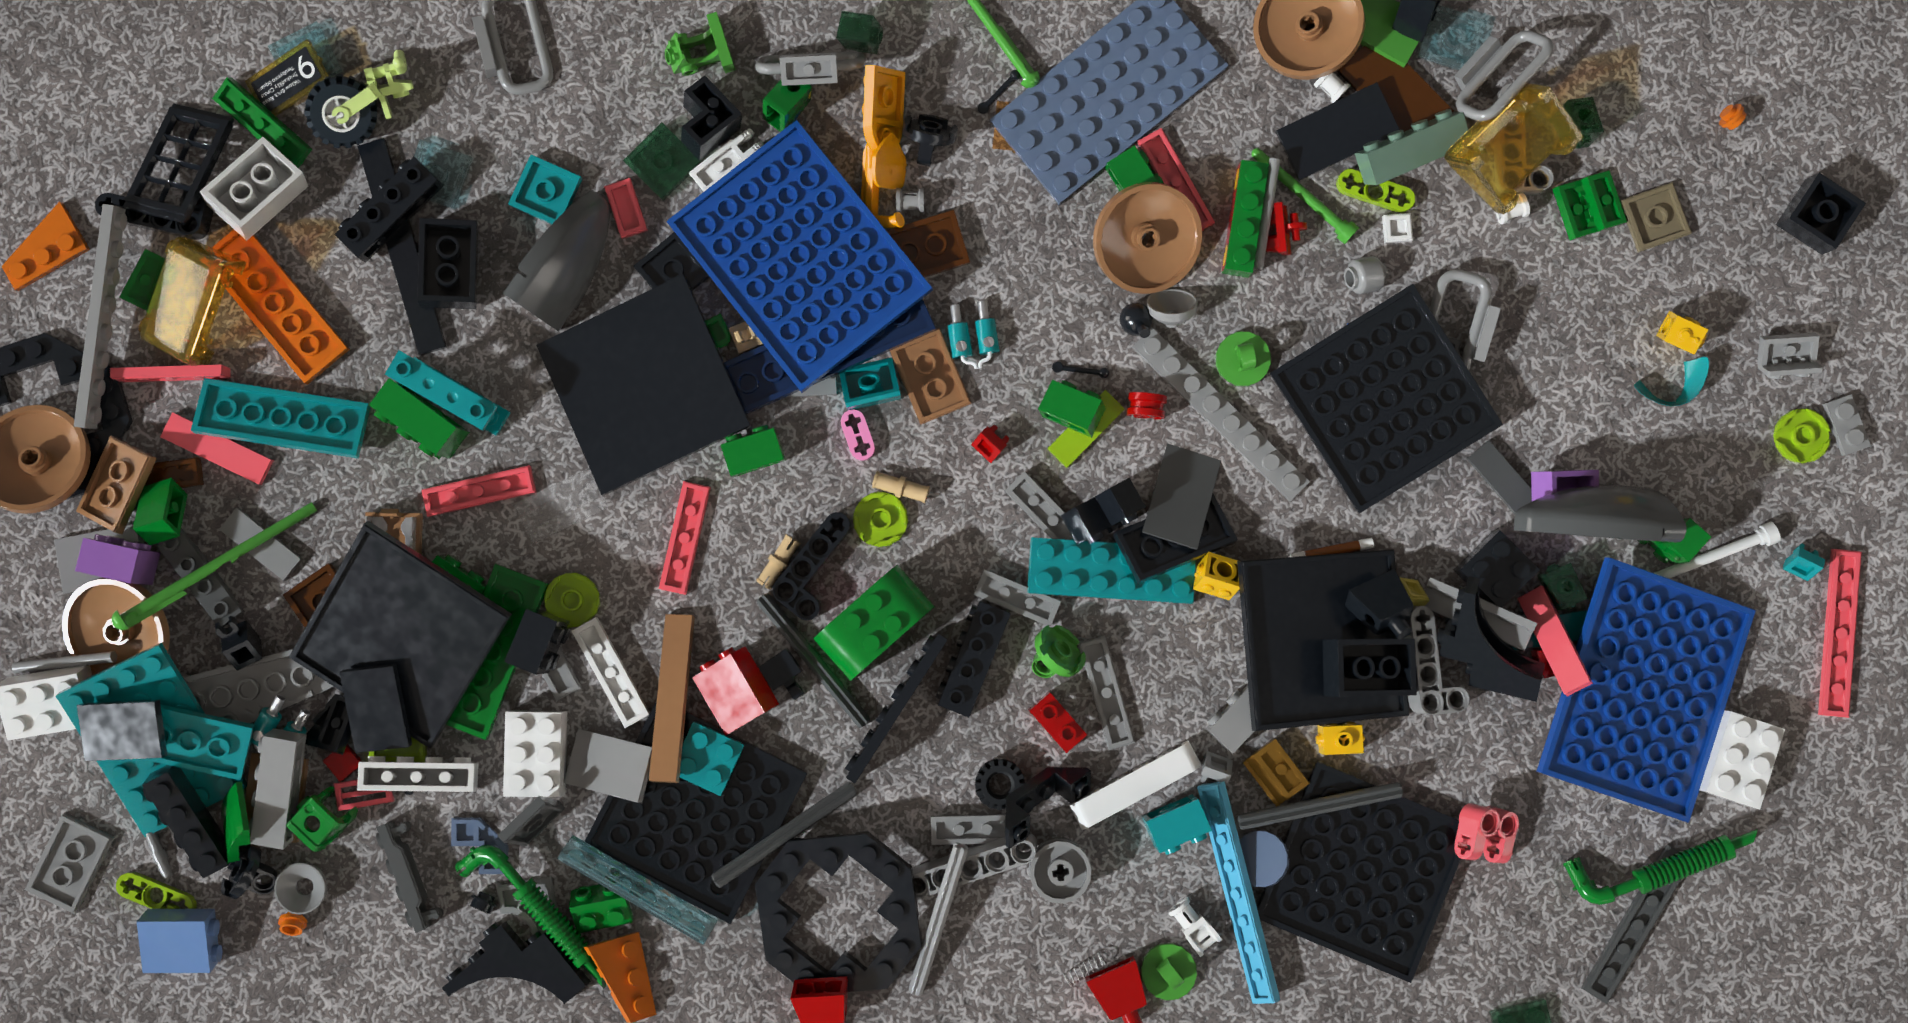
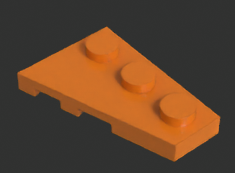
(45, 249)
(626, 974)

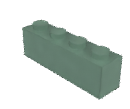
(1411, 148)

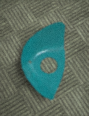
(1695, 376)

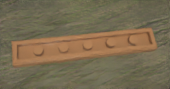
(671, 698)

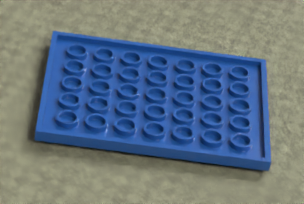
(799, 256)
(1658, 690)

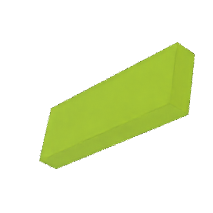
(1072, 443)

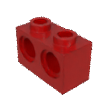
(1057, 722)

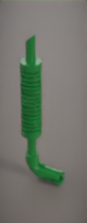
(1661, 872)
(537, 905)

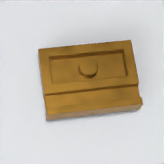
(1275, 772)

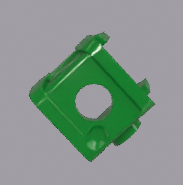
(329, 827)

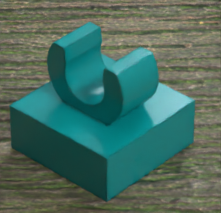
(1804, 563)

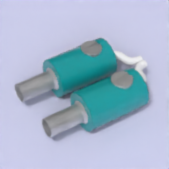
(960, 336)
(270, 718)

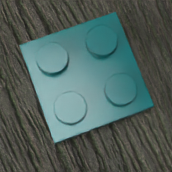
(544, 190)
(709, 758)

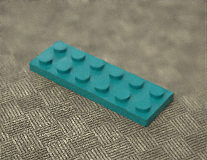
(281, 418)
(1100, 572)

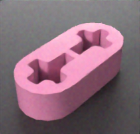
(851, 437)

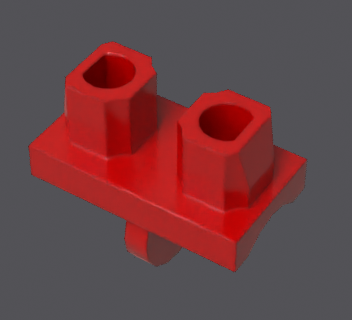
(1281, 242)

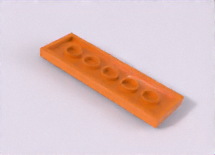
(281, 309)

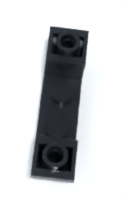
(1066, 781)

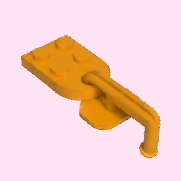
(882, 126)

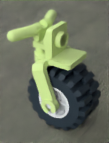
(346, 110)

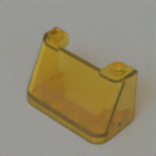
(1508, 148)
(188, 300)

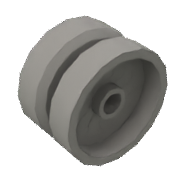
(1066, 885)

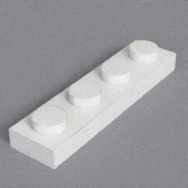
(611, 672)

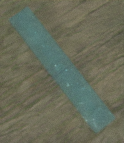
(637, 889)

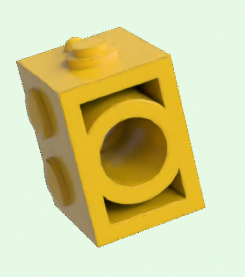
(1682, 332)
(1217, 576)
(1329, 737)

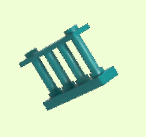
(447, 393)

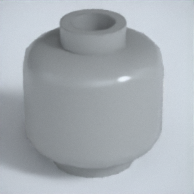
(1365, 275)

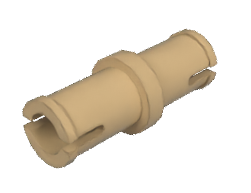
(900, 487)
(778, 561)

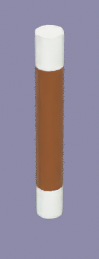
(1347, 547)

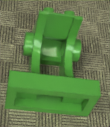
(679, 56)

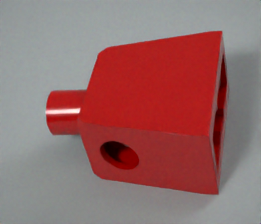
(1119, 990)
(820, 999)

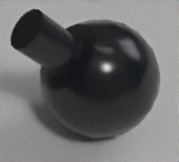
(1136, 319)

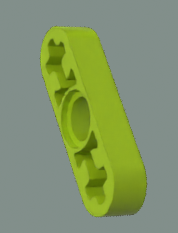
(1392, 203)
(140, 881)

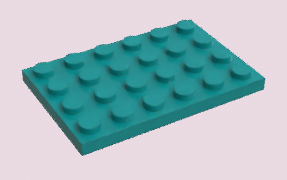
(143, 677)

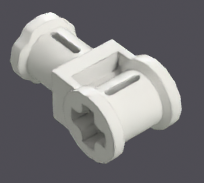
(1197, 929)

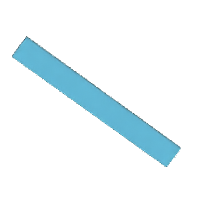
(1238, 893)

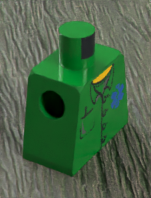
(785, 104)

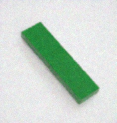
(260, 121)

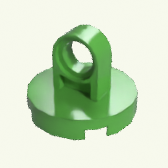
(1243, 358)
(1058, 652)
(1168, 971)

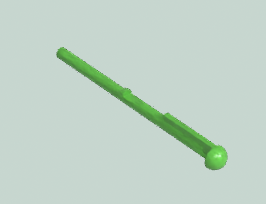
(1030, 77)
(176, 590)

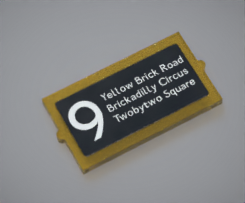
(288, 78)

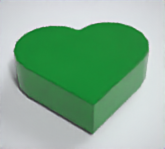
(719, 331)

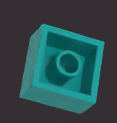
(1177, 824)

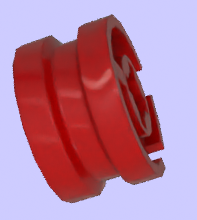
(1146, 405)

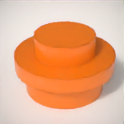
(1732, 116)
(292, 924)

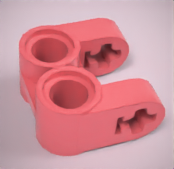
(1484, 831)

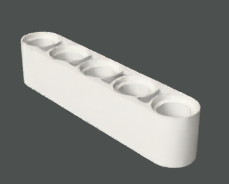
(1135, 786)

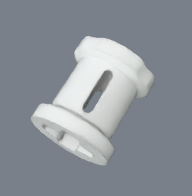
(1332, 86)
(1521, 209)

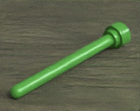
(1344, 229)

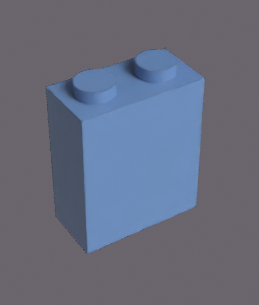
(179, 940)

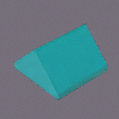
(870, 384)

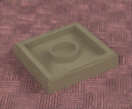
(1655, 217)

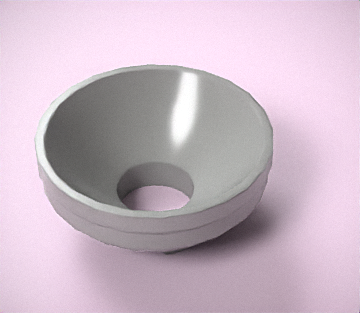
(1172, 306)
(287, 888)

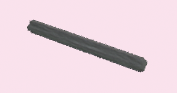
(813, 660)
(1319, 805)
(783, 834)

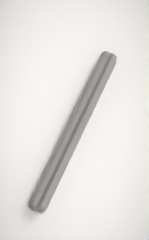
(938, 919)

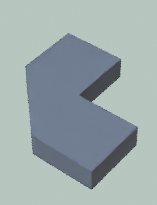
(476, 832)

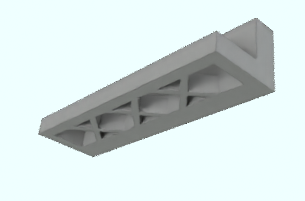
(1507, 625)

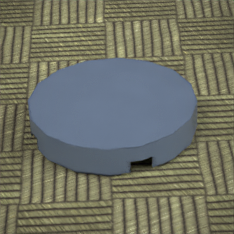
(1264, 858)

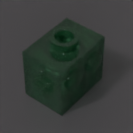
(859, 32)
(1586, 118)
(1553, 581)

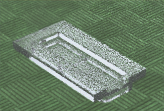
(561, 506)

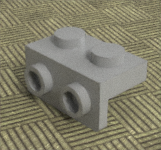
(1789, 355)

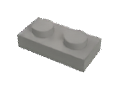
(1846, 425)

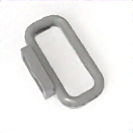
(493, 54)
(1486, 61)
(810, 67)
(1484, 317)

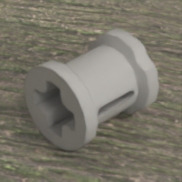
(910, 200)

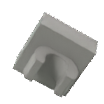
(1216, 768)

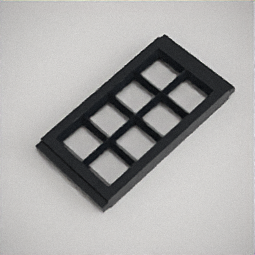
(170, 211)

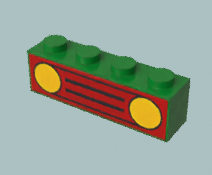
(1245, 218)

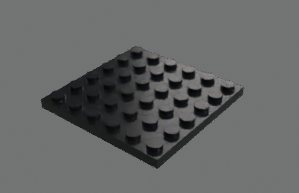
(1386, 399)
(690, 833)
(1365, 876)

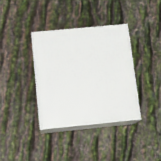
(1397, 228)

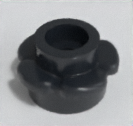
(483, 902)

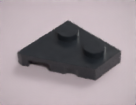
(331, 727)

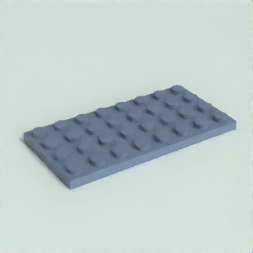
(1108, 94)

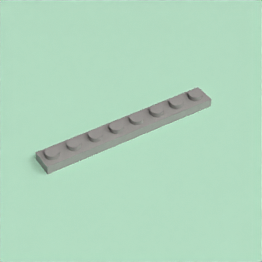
(100, 312)
(1221, 414)

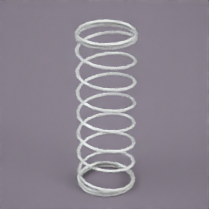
(1092, 970)

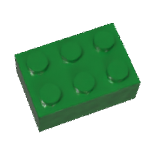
(418, 420)

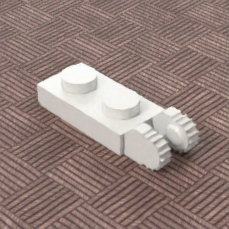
(723, 160)

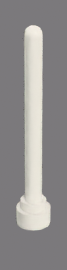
(1766, 534)

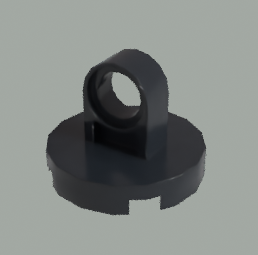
(929, 132)
(246, 872)

